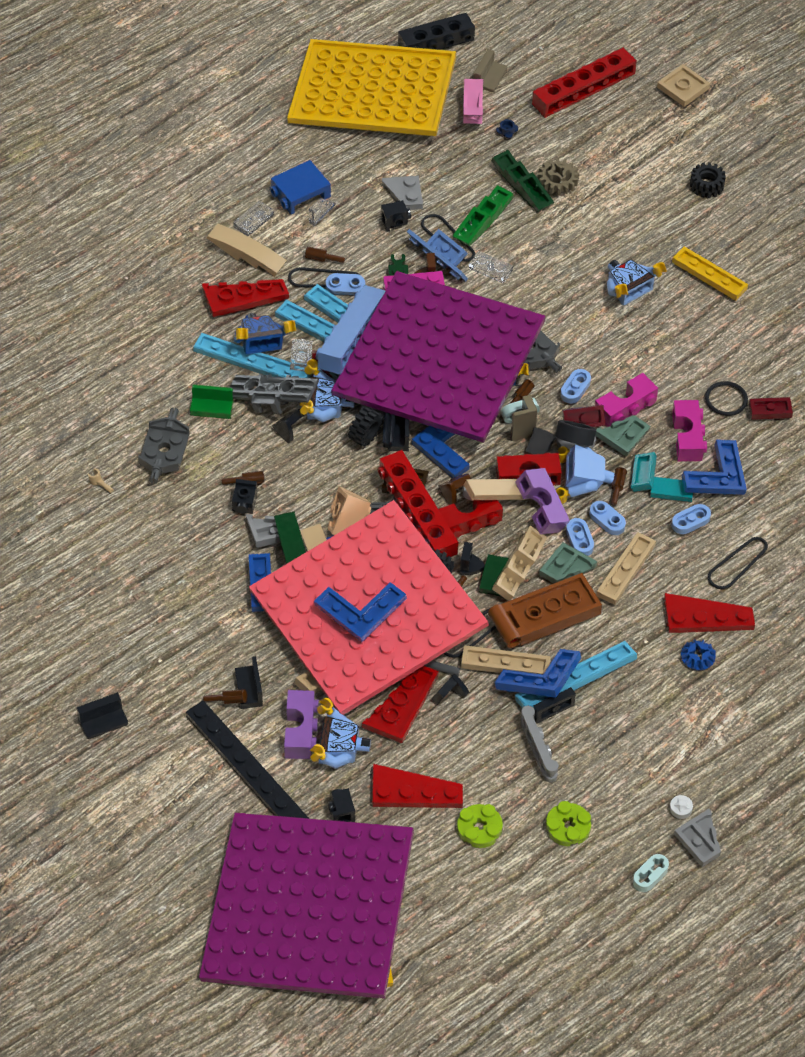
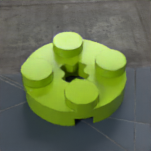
(568, 812)
(484, 814)

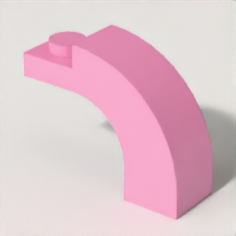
(473, 101)

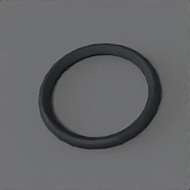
(723, 412)

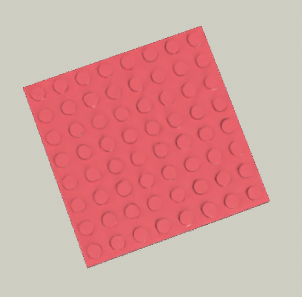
(357, 567)

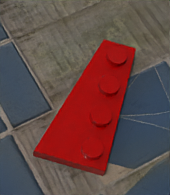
(701, 615)
(409, 789)

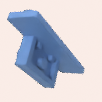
(446, 251)

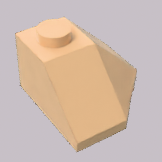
(347, 509)

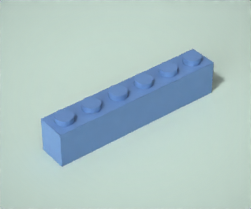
(346, 334)

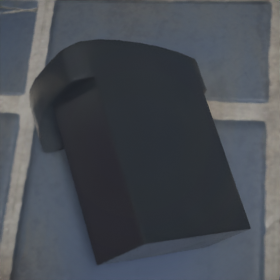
(284, 425)
(540, 441)
(469, 562)
(453, 684)

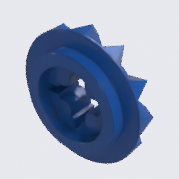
(692, 660)

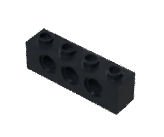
(439, 33)

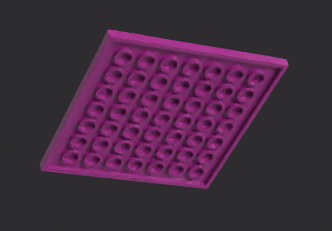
(439, 356)
(308, 905)

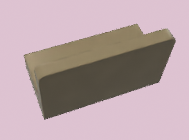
(490, 71)
(524, 420)

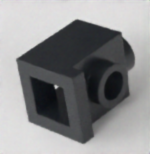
(395, 214)
(244, 496)
(341, 805)

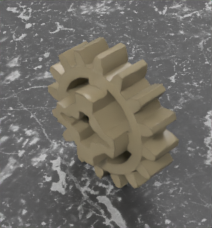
(558, 176)

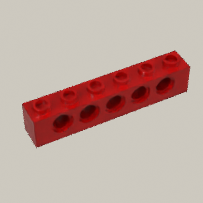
(584, 82)
(416, 502)

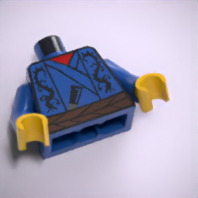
(262, 333)

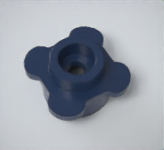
(507, 128)

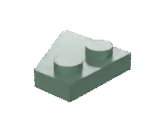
(624, 434)
(566, 563)

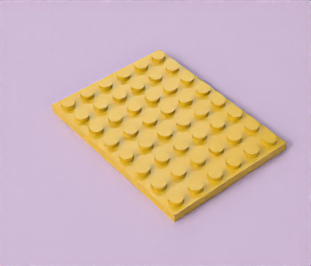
(372, 87)

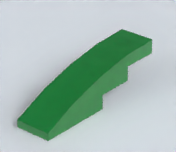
(483, 216)

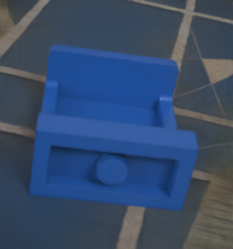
(299, 185)

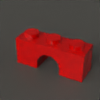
(513, 466)
(484, 514)

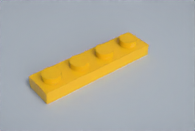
(710, 273)

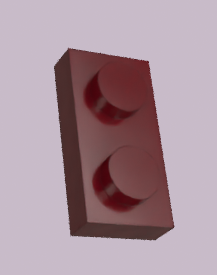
(770, 408)
(588, 415)

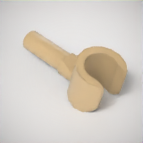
(95, 480)

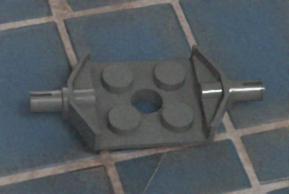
(544, 353)
(164, 433)

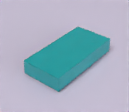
(643, 471)
(670, 489)

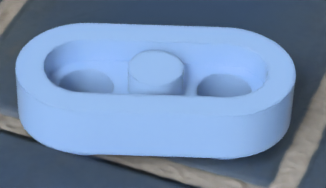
(345, 284)
(572, 389)
(606, 516)
(690, 519)
(582, 538)

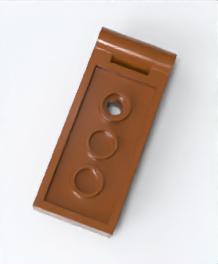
(545, 611)

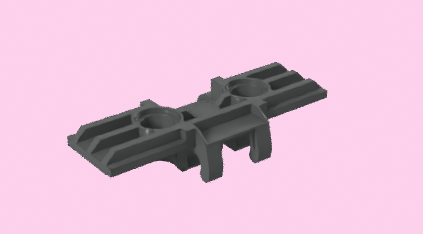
(273, 390)

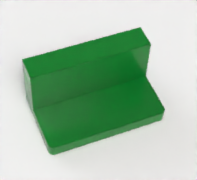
(211, 401)

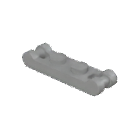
(541, 751)

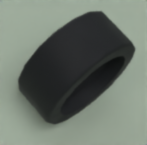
(575, 432)

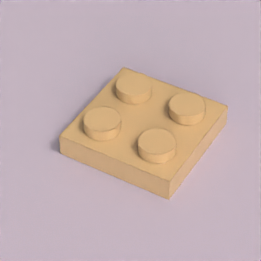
(683, 85)

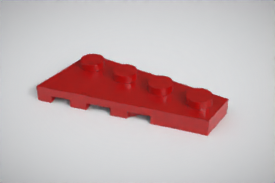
(236, 297)
(402, 706)

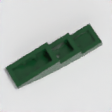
(522, 181)
(289, 536)

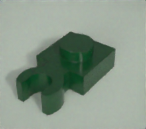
(397, 265)

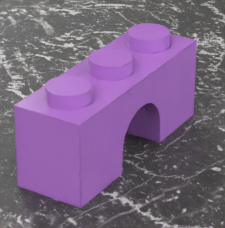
(537, 485)
(301, 708)

